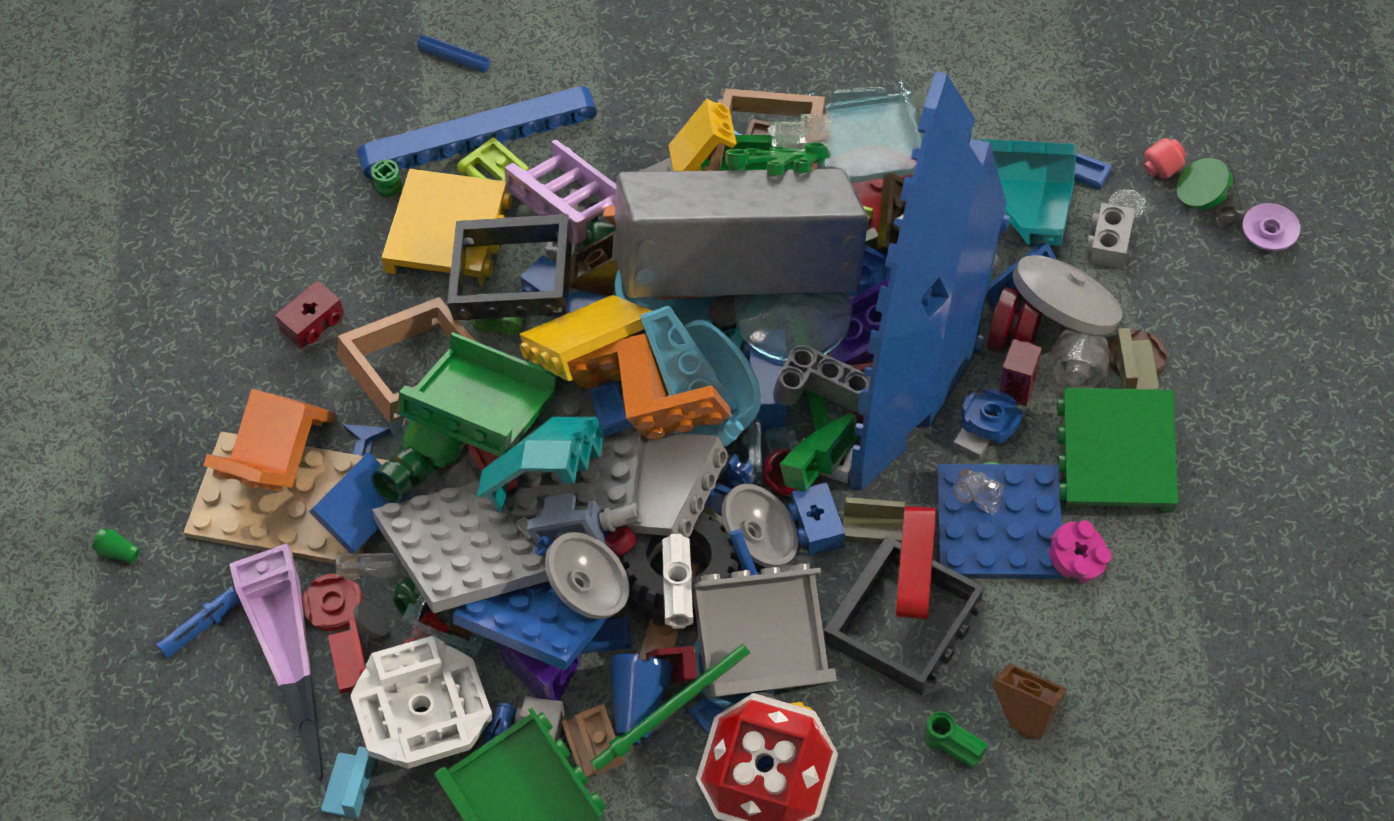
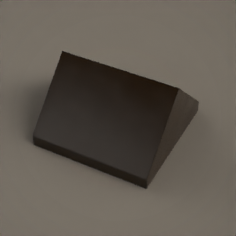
(595, 267)

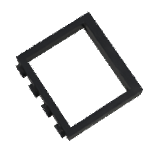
(503, 232)
(941, 576)

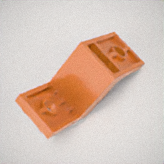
(644, 390)
(269, 441)

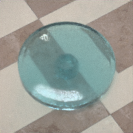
(783, 321)

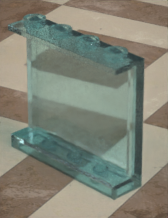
(873, 136)

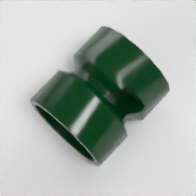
(400, 475)

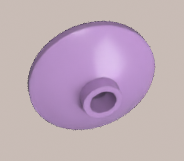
(1272, 218)

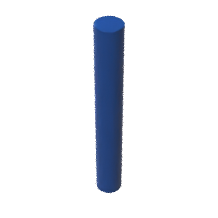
(742, 551)

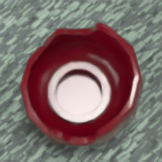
(772, 472)

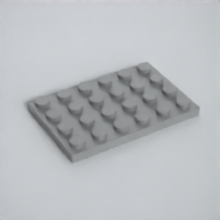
(459, 547)

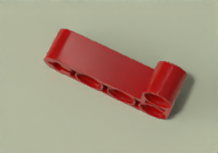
(916, 562)

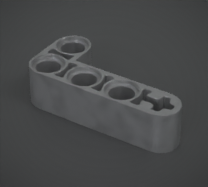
(819, 375)

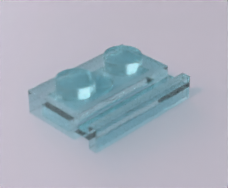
(752, 442)

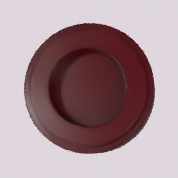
(620, 540)

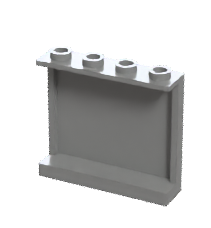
(676, 481)
(773, 618)

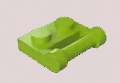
(492, 157)

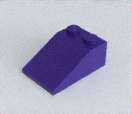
(863, 320)

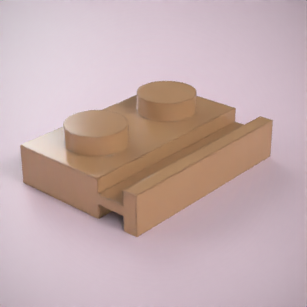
(589, 736)

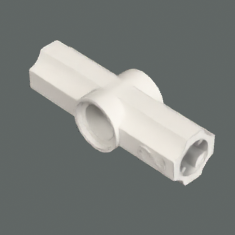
(677, 594)

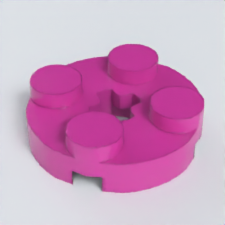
(1089, 541)

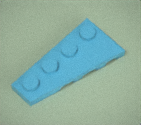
(679, 357)

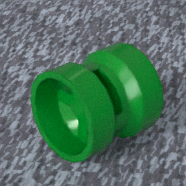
(386, 178)

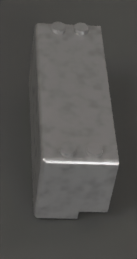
(738, 232)

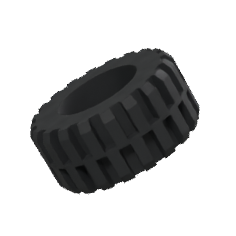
(708, 546)

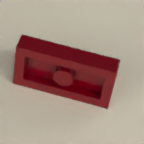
(681, 658)

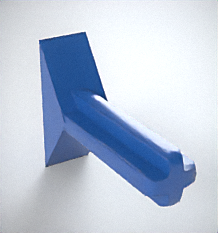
(365, 437)

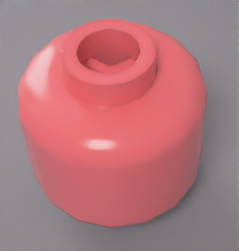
(1164, 158)

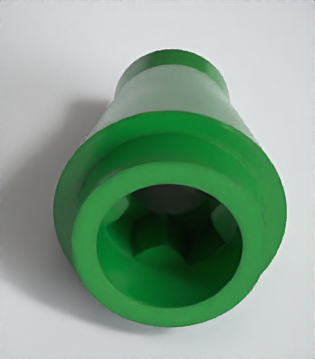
(114, 546)

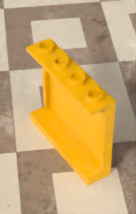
(427, 220)
(580, 333)

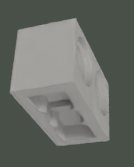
(1111, 235)

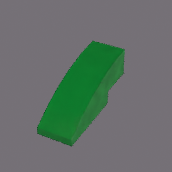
(819, 453)

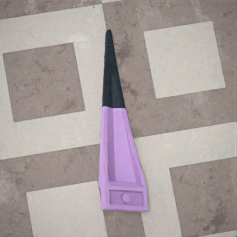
(273, 603)

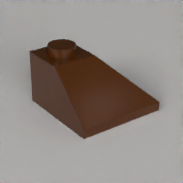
(1028, 700)

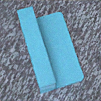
(348, 784)

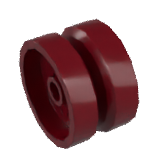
(1011, 322)

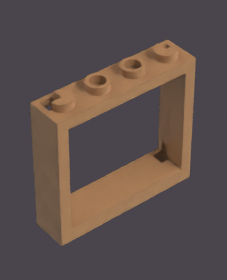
(765, 103)
(385, 332)

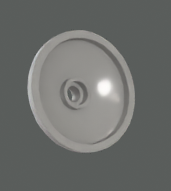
(764, 524)
(586, 575)

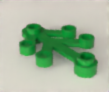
(778, 157)

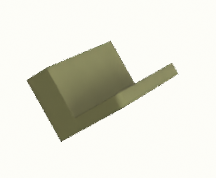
(1135, 362)
(873, 520)

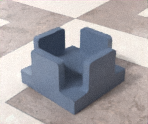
(560, 518)

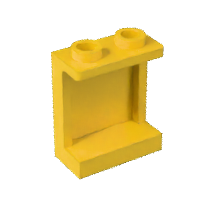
(700, 136)

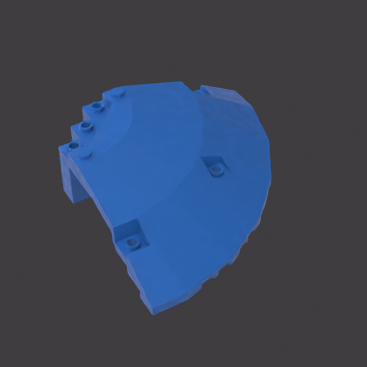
(934, 282)

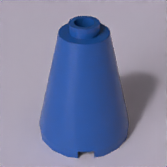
(637, 689)

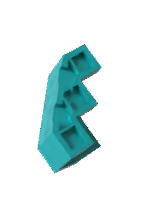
(1036, 186)
(556, 446)

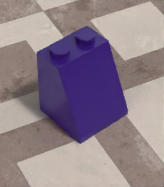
(539, 677)

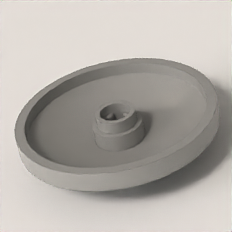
(1067, 295)

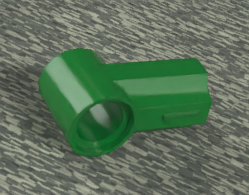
(957, 741)

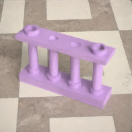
(542, 197)

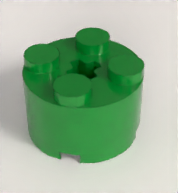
(432, 443)

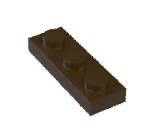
(890, 209)

